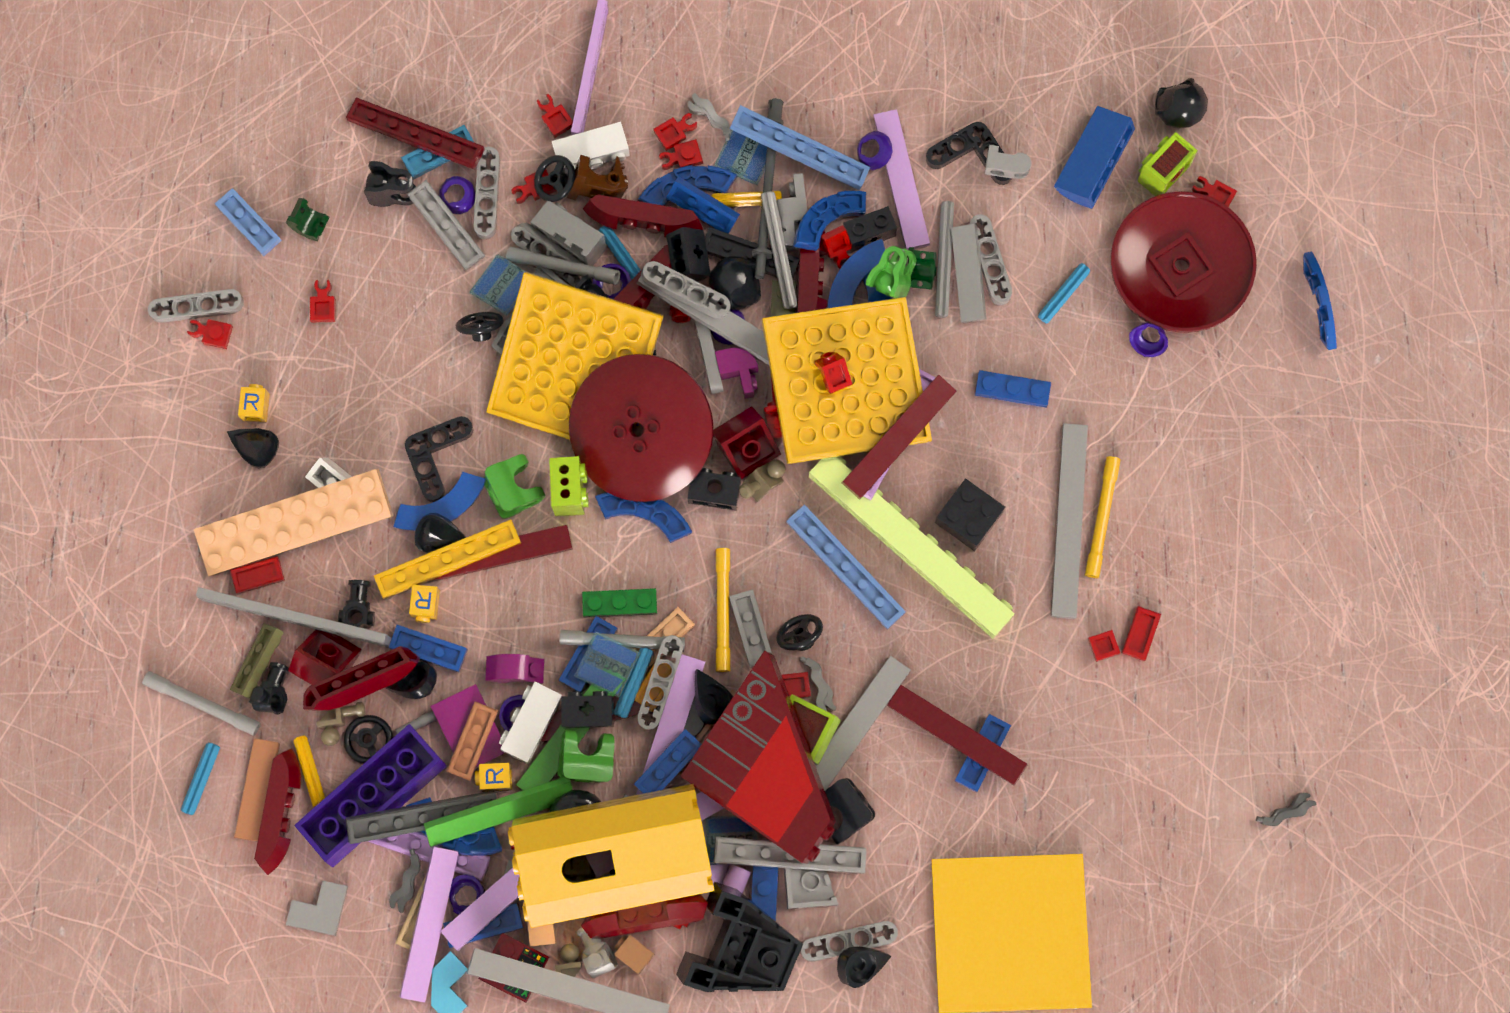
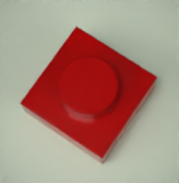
(1104, 645)

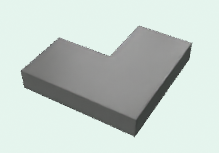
(323, 916)

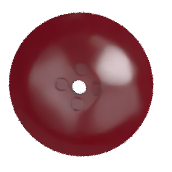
(1191, 230)
(674, 423)

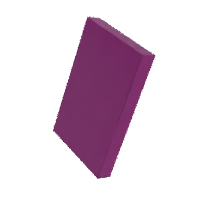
(452, 717)

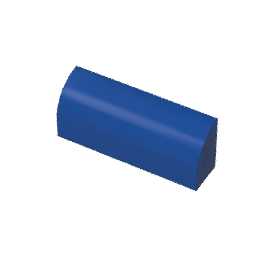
(1095, 157)

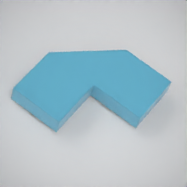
(444, 976)

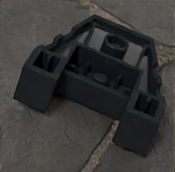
(748, 952)

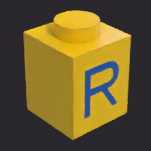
(254, 403)
(424, 603)
(494, 777)

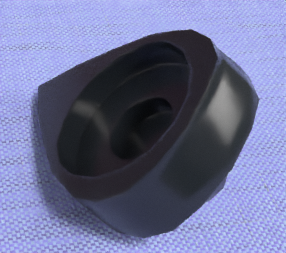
(255, 446)
(436, 532)
(417, 683)
(710, 698)
(859, 965)

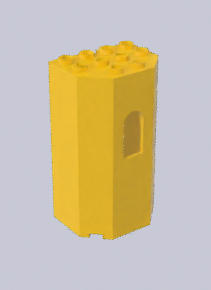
(653, 846)

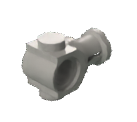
(597, 955)

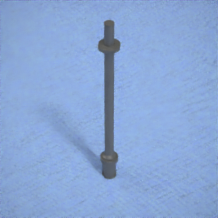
(761, 253)

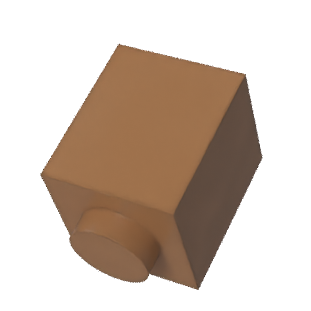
(633, 953)

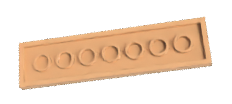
(293, 522)

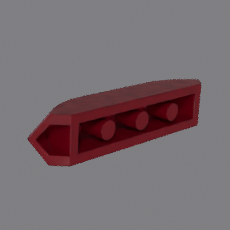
(632, 214)
(808, 279)
(637, 295)
(360, 680)
(271, 844)
(646, 917)

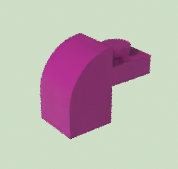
(738, 363)
(514, 668)

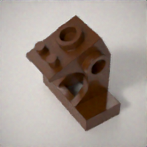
(591, 184)

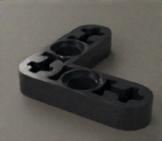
(970, 143)
(425, 455)

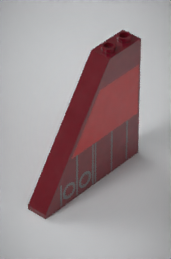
(763, 768)

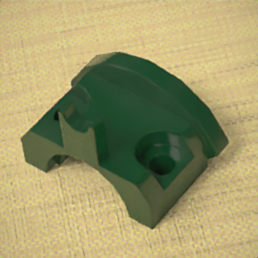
(307, 221)
(923, 270)

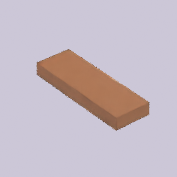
(472, 741)

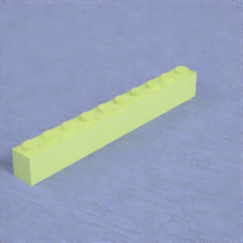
(916, 549)

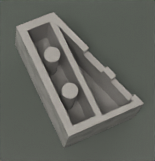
(570, 233)

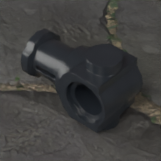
(356, 604)
(271, 694)

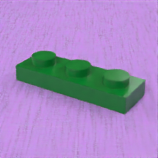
(619, 602)

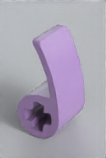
(730, 876)

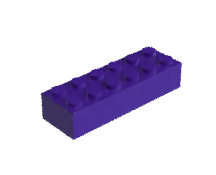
(378, 785)

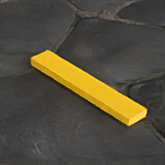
(447, 559)

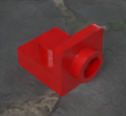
(833, 371)
(772, 420)

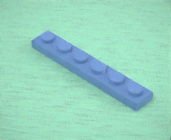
(799, 147)
(846, 567)

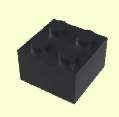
(970, 514)

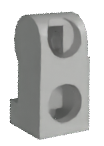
(1007, 165)

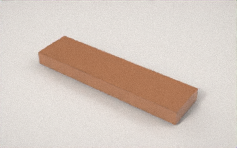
(255, 789)

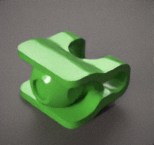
(892, 275)
(503, 490)
(585, 768)

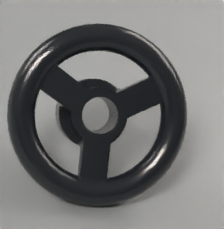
(557, 179)
(480, 327)
(800, 635)
(359, 737)

